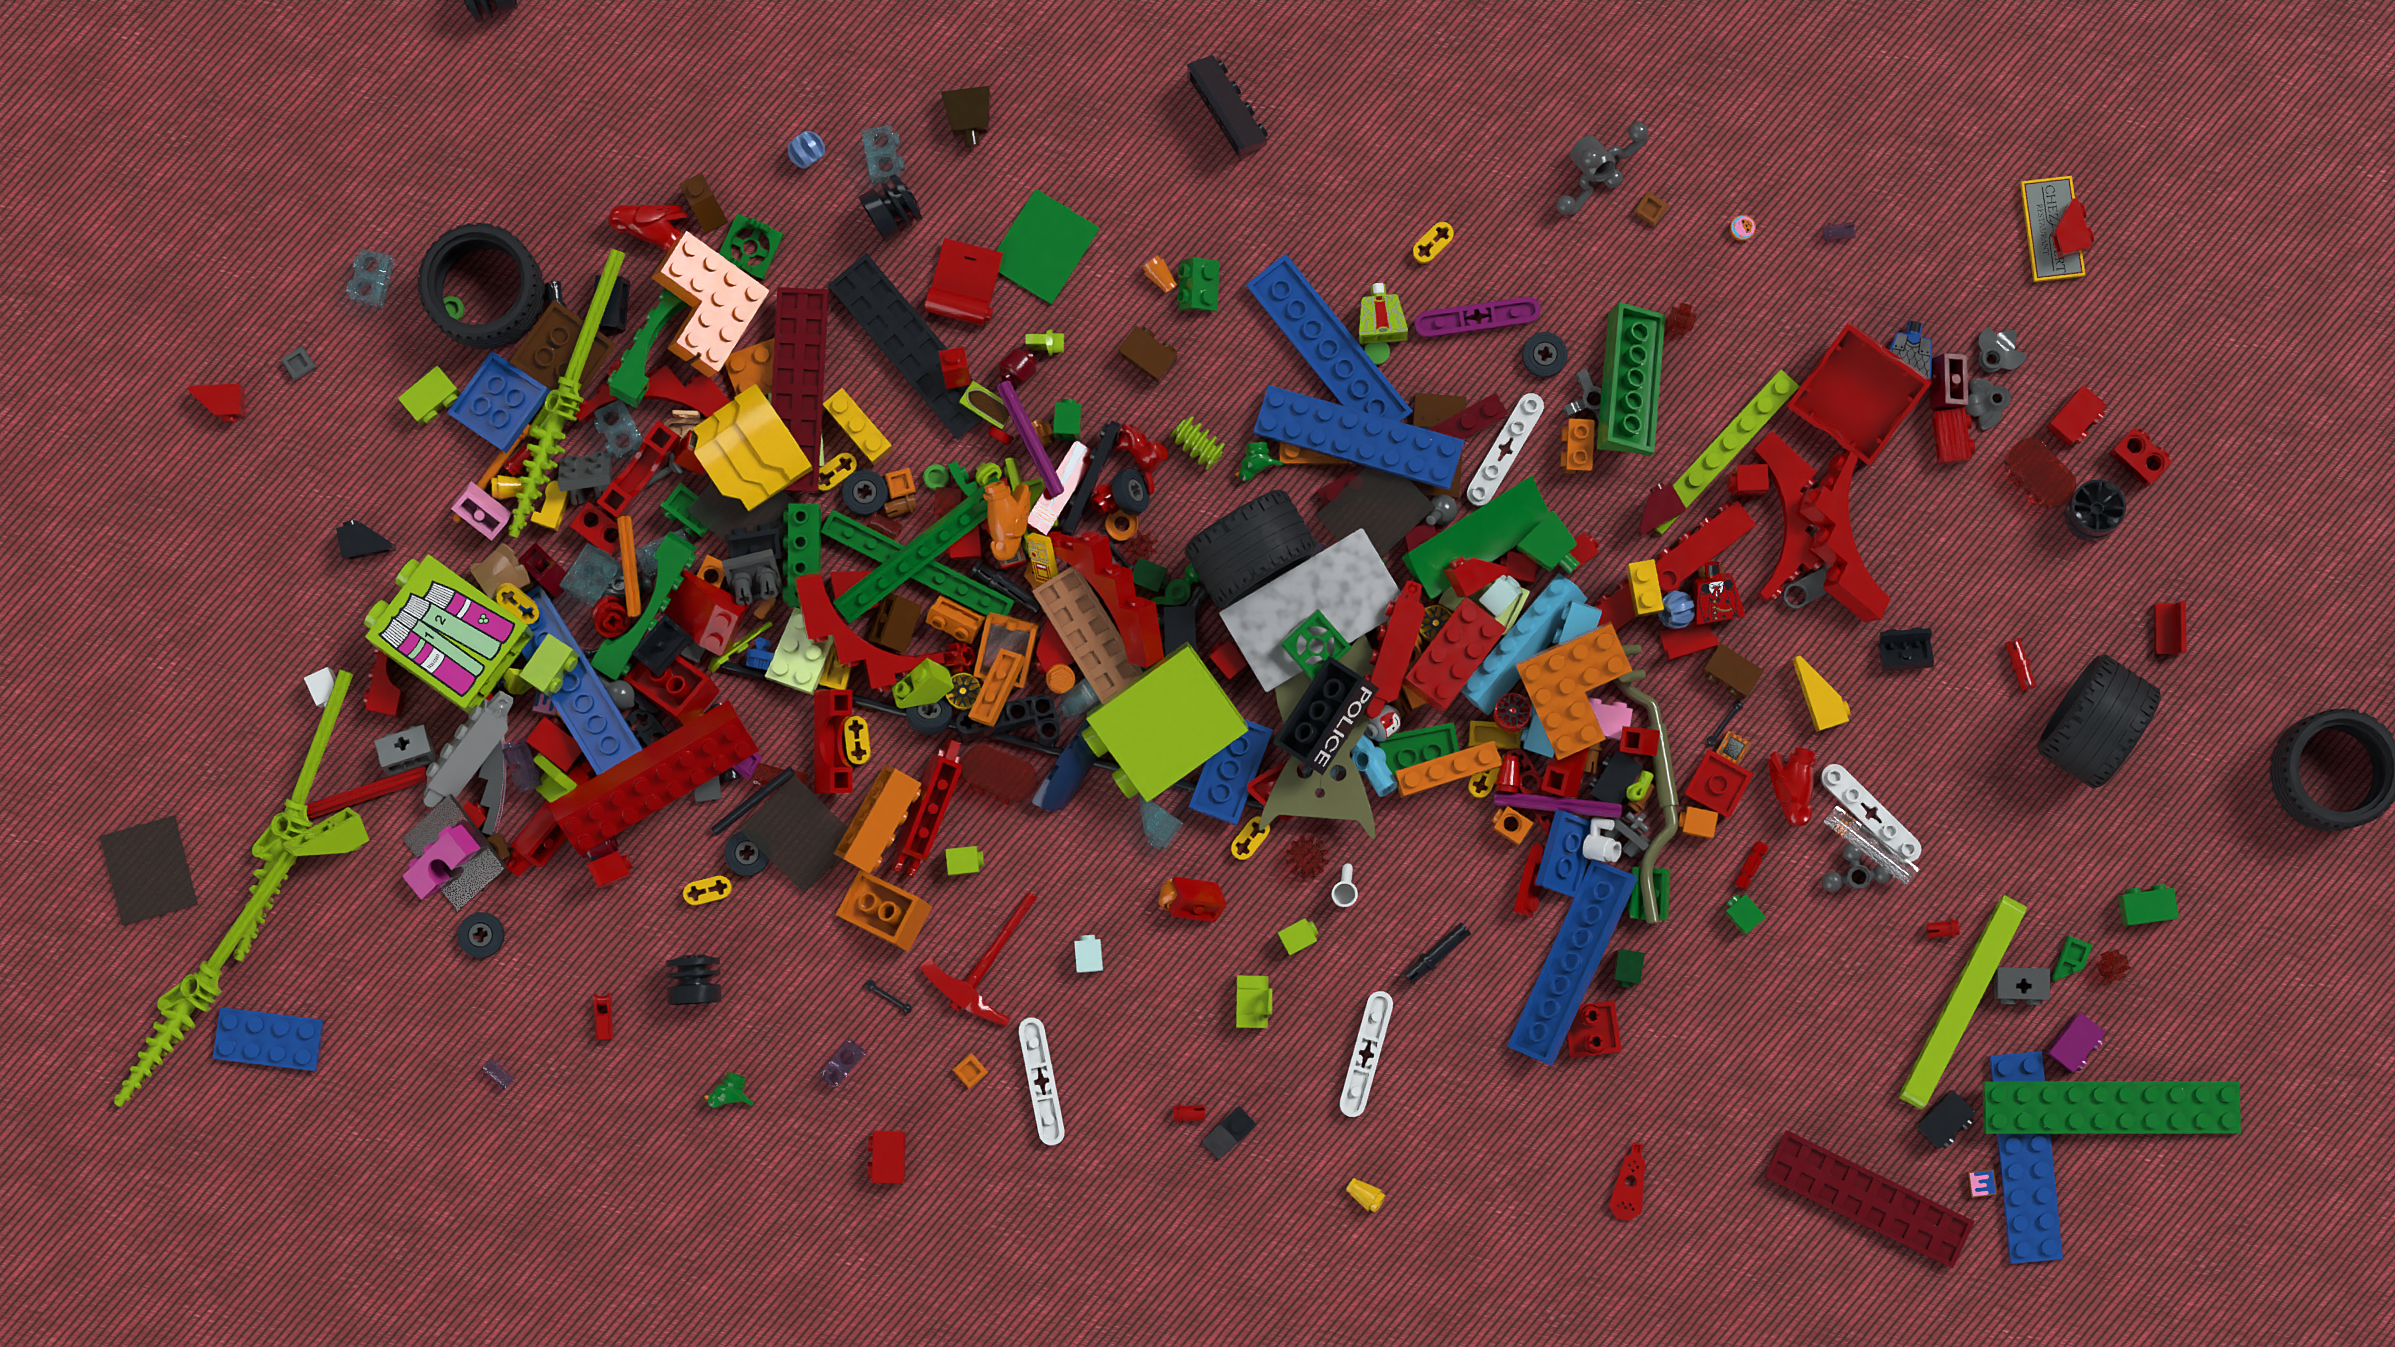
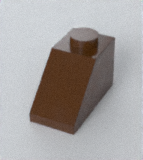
(703, 203)

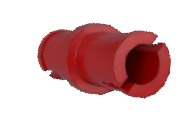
(2020, 664)

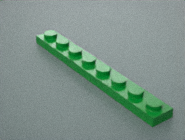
(914, 556)
(931, 575)

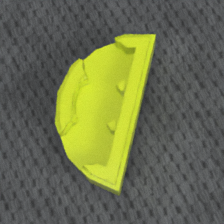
(514, 683)

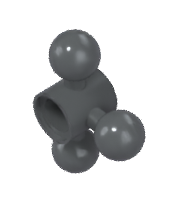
(1833, 881)

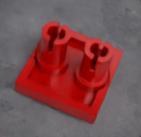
(1594, 1030)

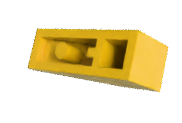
(1822, 700)

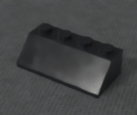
(1226, 106)

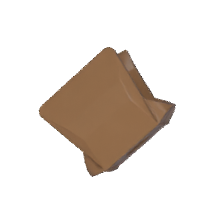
(499, 569)

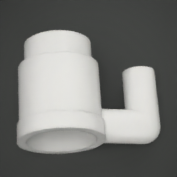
(1598, 846)
(1344, 892)

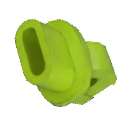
(1050, 341)
(986, 472)

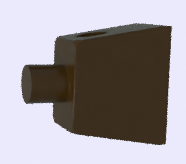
(968, 112)

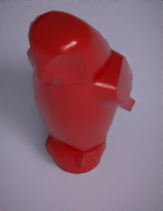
(648, 222)
(1794, 784)

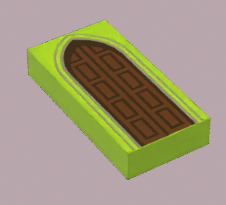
(986, 405)

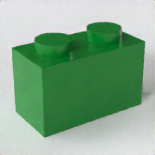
(1067, 420)
(2148, 906)

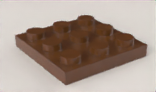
(551, 345)

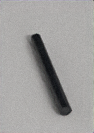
(753, 800)

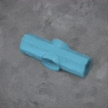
(1372, 762)

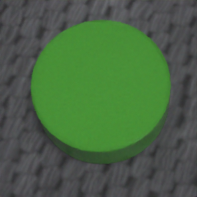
(454, 307)
(1378, 352)
(936, 476)

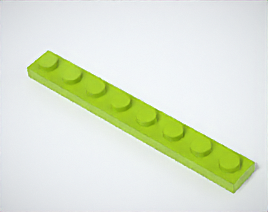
(1732, 440)

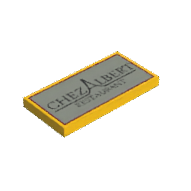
(2042, 207)

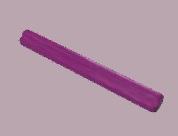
(1030, 439)
(1555, 803)

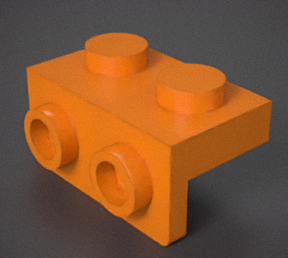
(1579, 445)
(955, 619)

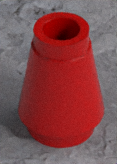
(1508, 775)

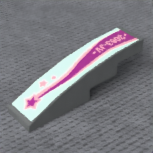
(495, 772)

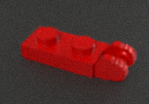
(1527, 898)

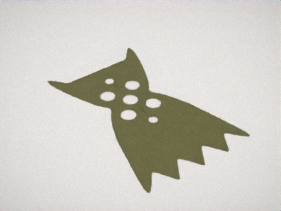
(1342, 798)

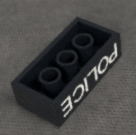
(1325, 715)

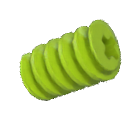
(1198, 443)

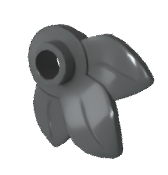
(2001, 348)
(1982, 403)

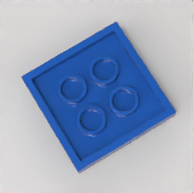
(499, 402)

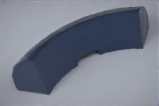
(1066, 774)

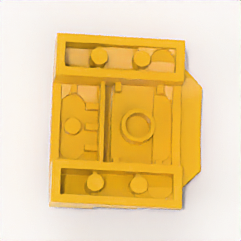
(749, 450)

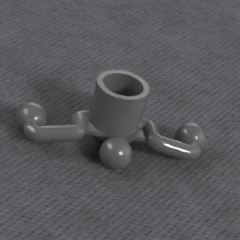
(1599, 165)

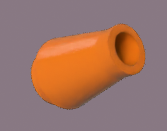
(1159, 273)

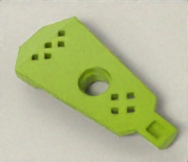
(736, 647)

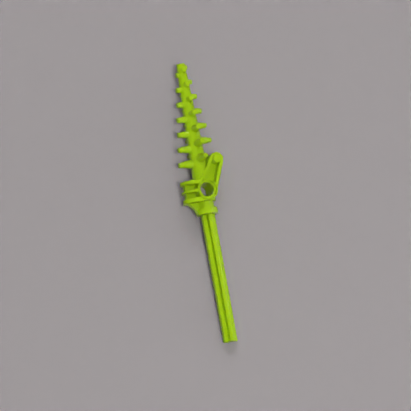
(562, 402)
(294, 818)
(198, 988)

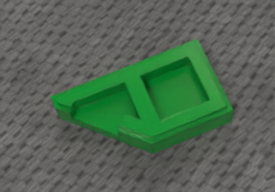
(2072, 958)

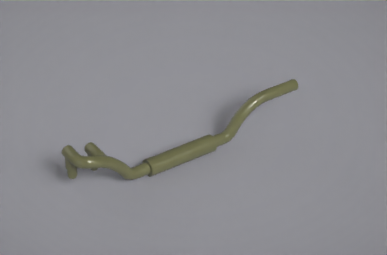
(1664, 782)

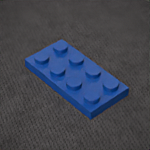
(1225, 775)
(268, 1039)

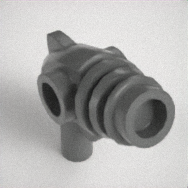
(617, 589)

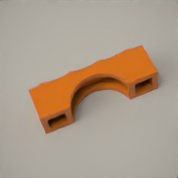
(1447, 769)

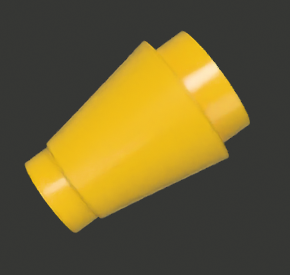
(505, 487)
(1367, 1195)

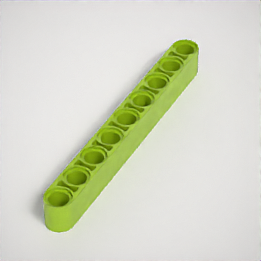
(1962, 1002)

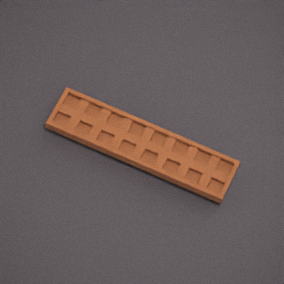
(1086, 632)

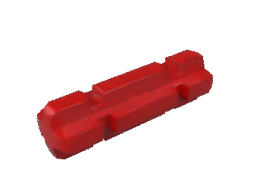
(1751, 865)

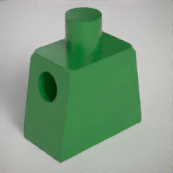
(1550, 545)

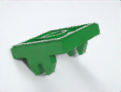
(774, 238)
(1289, 644)

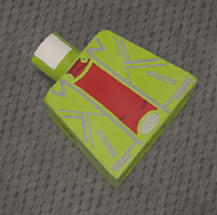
(1381, 317)

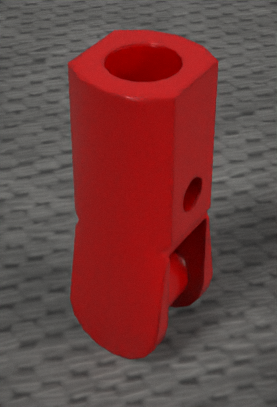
(603, 1022)

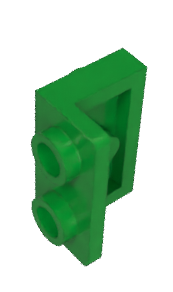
(1198, 284)
(676, 508)
(1661, 883)

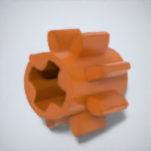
(1043, 432)

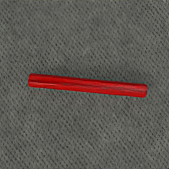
(366, 792)

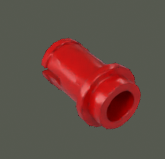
(515, 464)
(1943, 929)
(1189, 1113)

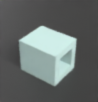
(1501, 595)
(1088, 954)

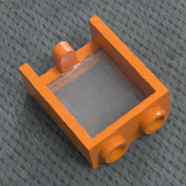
(1009, 634)

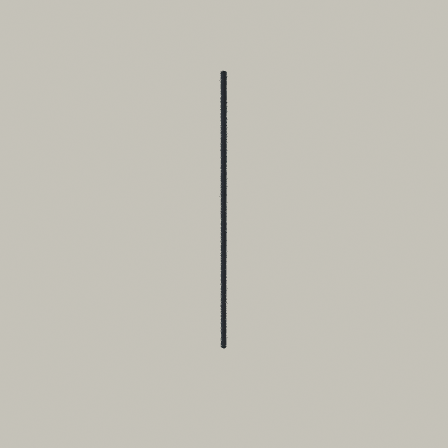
(1003, 737)

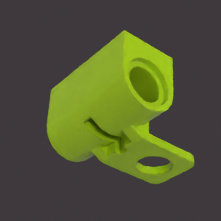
(1253, 1001)

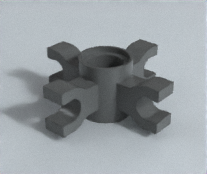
(1586, 384)

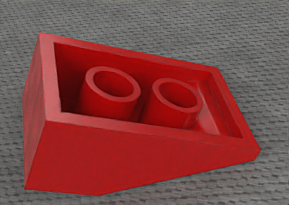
(706, 613)
(679, 692)

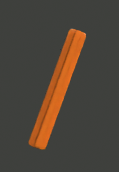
(629, 566)

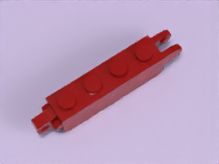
(1395, 646)
(929, 808)
(543, 834)

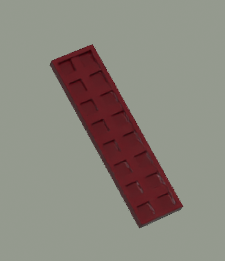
(801, 372)
(1869, 1199)

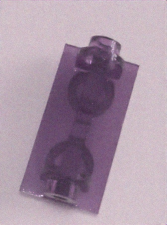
(519, 754)

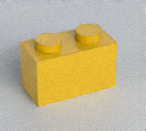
(1644, 588)

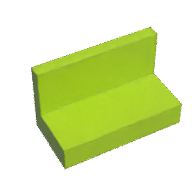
(554, 781)

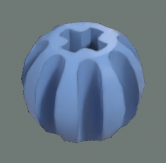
(806, 149)
(1677, 610)

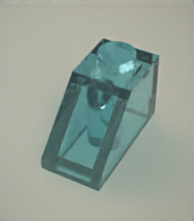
(1079, 700)
(1158, 824)

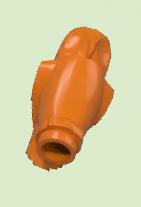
(1006, 517)

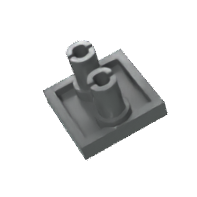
(585, 472)
(753, 576)

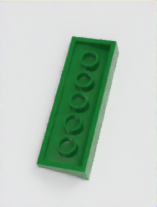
(1631, 380)
(1479, 535)

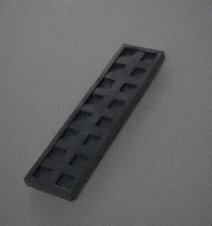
(903, 339)

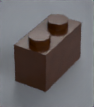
(1148, 354)
(895, 623)
(1732, 671)

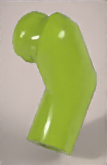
(1638, 790)

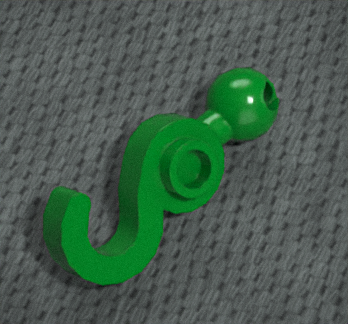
(1178, 590)

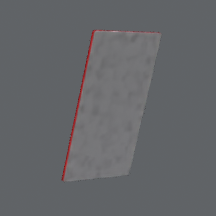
(1342, 582)

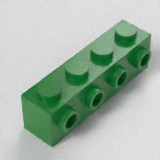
(802, 545)

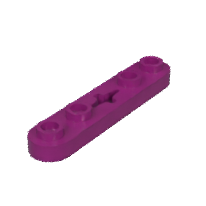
(1502, 313)

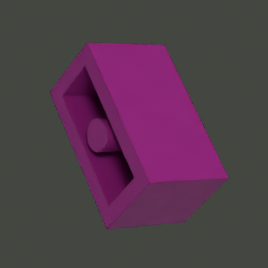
(2075, 1043)

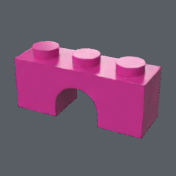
(427, 872)

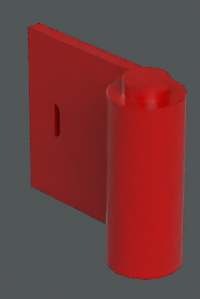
(964, 282)

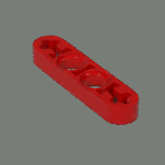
(1536, 791)

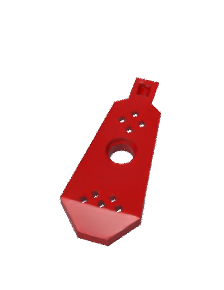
(1626, 1194)

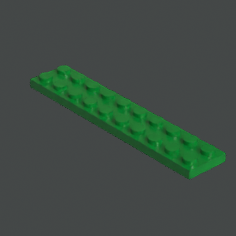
(2111, 1107)

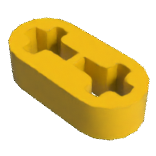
(1437, 247)
(839, 477)
(513, 607)
(851, 741)
(1489, 782)
(1245, 834)
(708, 896)

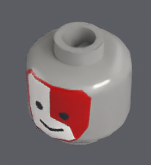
(1384, 725)

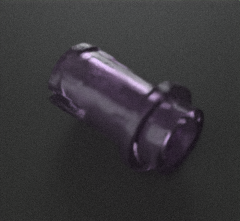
(1838, 231)
(497, 1074)

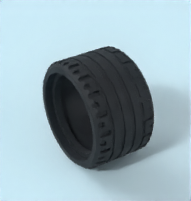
(460, 242)
(1250, 547)
(2099, 721)
(2287, 781)

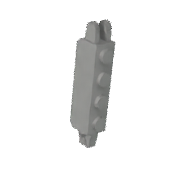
(468, 749)

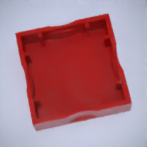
(1859, 393)

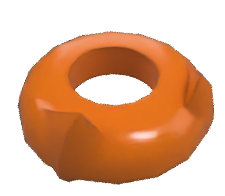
(1117, 534)

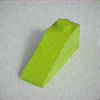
(334, 835)

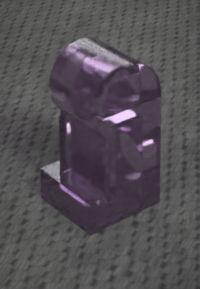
(843, 1063)

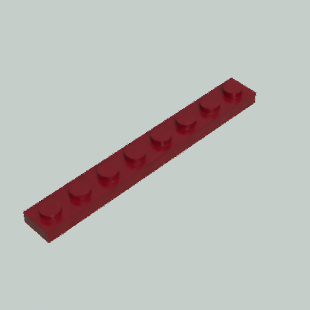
(1459, 426)

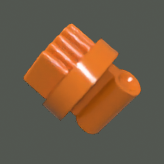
(1060, 678)

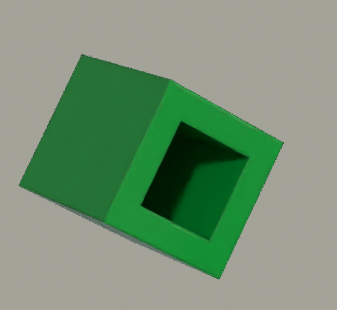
(1743, 913)

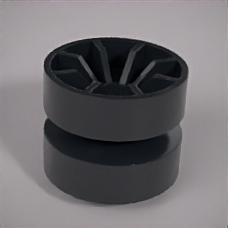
(2095, 510)

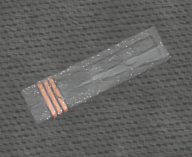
(1871, 845)

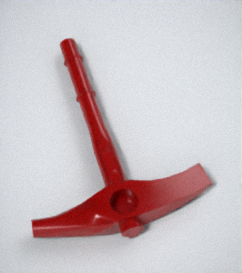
(964, 993)

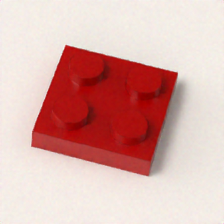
(1718, 784)

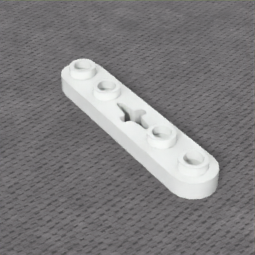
(1517, 428)
(1852, 794)
(1374, 1029)
(1046, 1106)

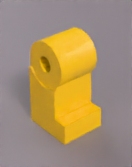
(553, 507)

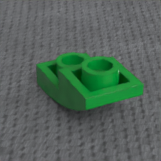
(960, 476)

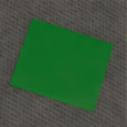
(1045, 246)

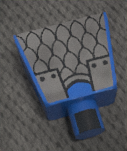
(1913, 348)

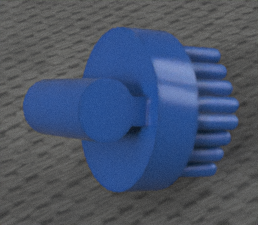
(760, 657)

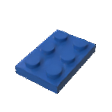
(1563, 855)

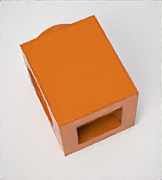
(713, 564)
(1697, 822)
(1522, 828)

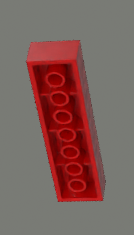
(653, 777)

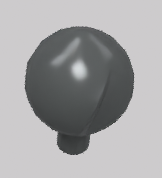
(1444, 511)
(620, 692)

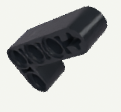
(1007, 723)

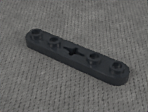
(1099, 458)

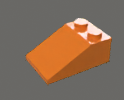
(884, 910)

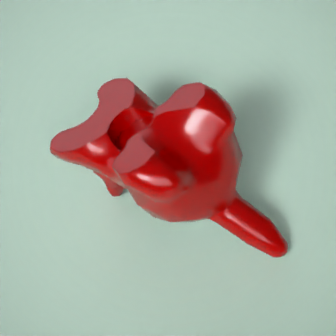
(1146, 453)

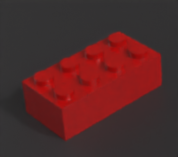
(1453, 655)

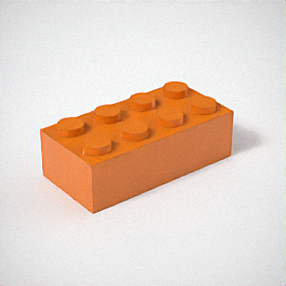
(878, 818)

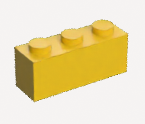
(858, 426)

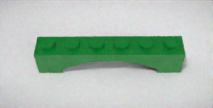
(630, 380)
(673, 557)

